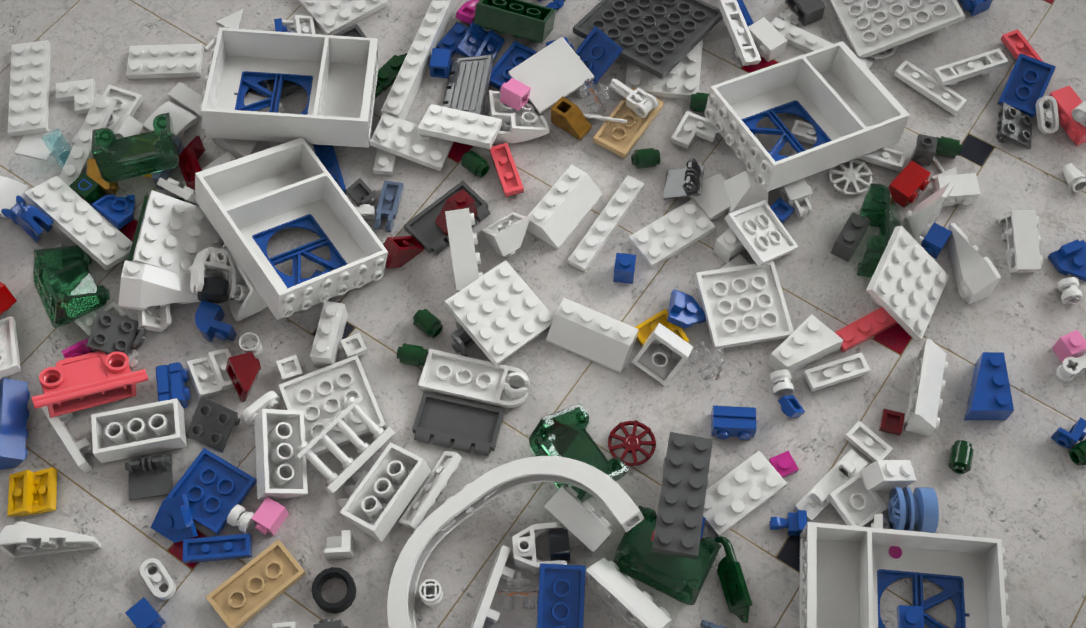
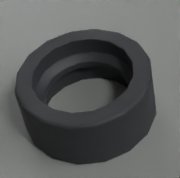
(325, 575)

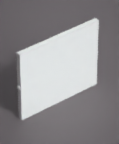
(552, 74)

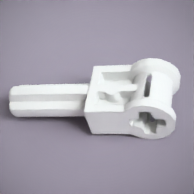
(636, 100)
(1071, 368)

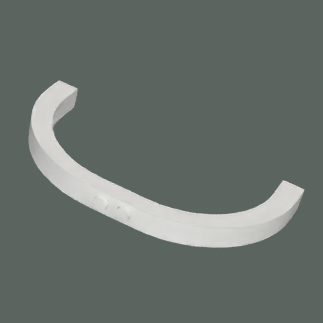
(478, 494)

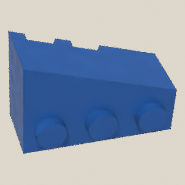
(990, 389)

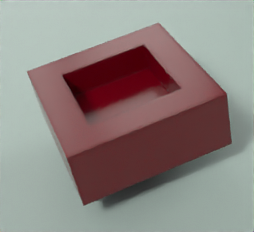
(891, 422)

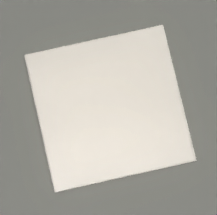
(33, 146)

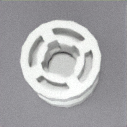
(1070, 290)
(247, 343)
(782, 383)
(241, 518)
(433, 596)

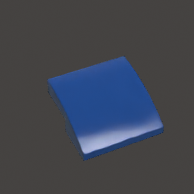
(479, 42)

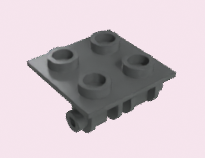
(1014, 125)
(684, 181)
(112, 333)
(212, 424)
(150, 476)

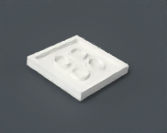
(761, 232)

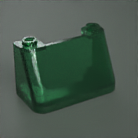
(136, 153)
(882, 213)
(66, 284)
(566, 436)
(669, 574)

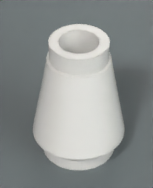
(1075, 179)

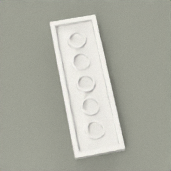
(29, 88)
(80, 222)

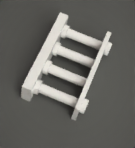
(349, 465)

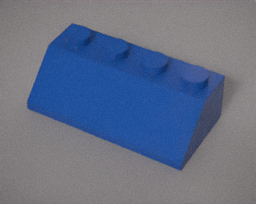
(13, 421)

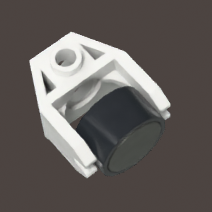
(217, 263)
(558, 546)

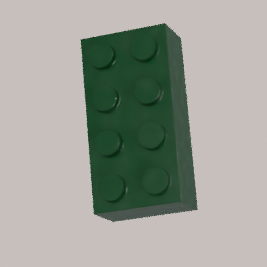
(516, 18)

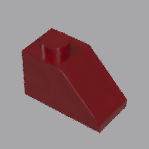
(458, 201)
(401, 250)
(243, 373)

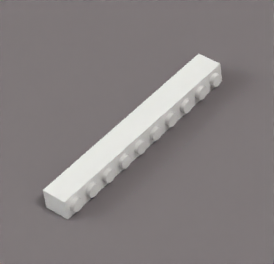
(418, 58)

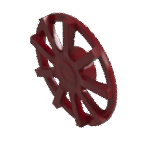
(631, 442)

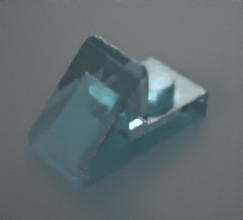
(57, 146)

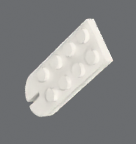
(474, 379)

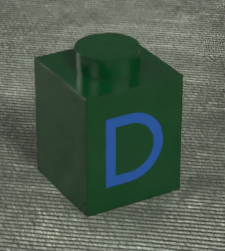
(87, 189)

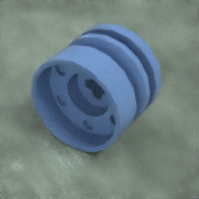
(913, 509)

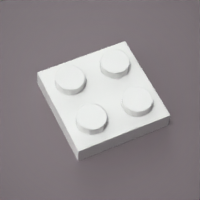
(856, 503)

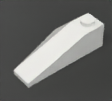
(926, 213)
(973, 274)
(152, 286)
(246, 298)
(31, 539)

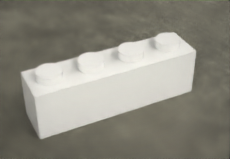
(462, 247)

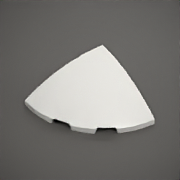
(516, 125)

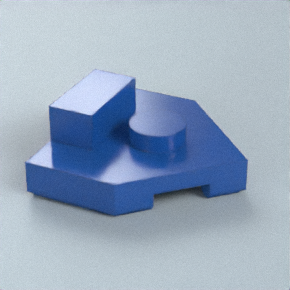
(116, 210)
(1070, 259)
(684, 310)
(175, 519)

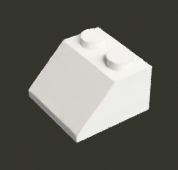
(662, 354)

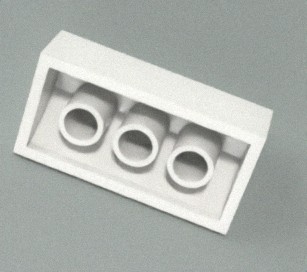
(564, 207)
(592, 335)
(926, 389)
(277, 469)
(386, 491)
(625, 597)

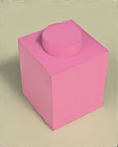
(514, 94)
(1070, 346)
(269, 516)

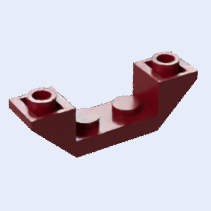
(189, 161)

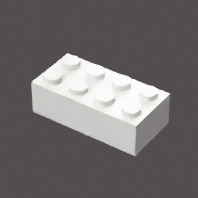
(138, 430)

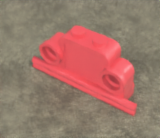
(87, 382)

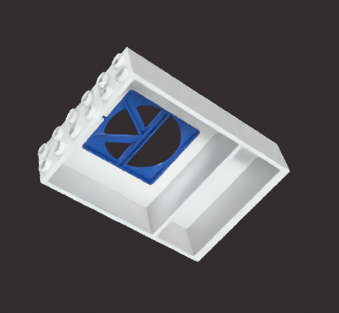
(332, 69)
(827, 89)
(283, 190)
(851, 567)

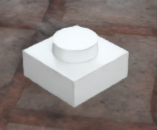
(367, 211)
(354, 345)
(289, 368)
(880, 521)

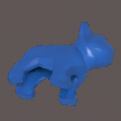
(28, 218)

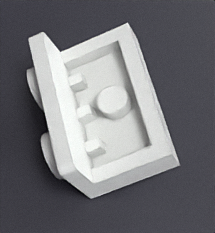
(155, 318)

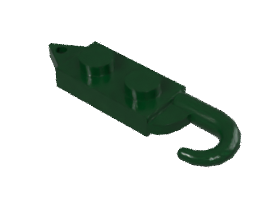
(388, 73)
(733, 582)

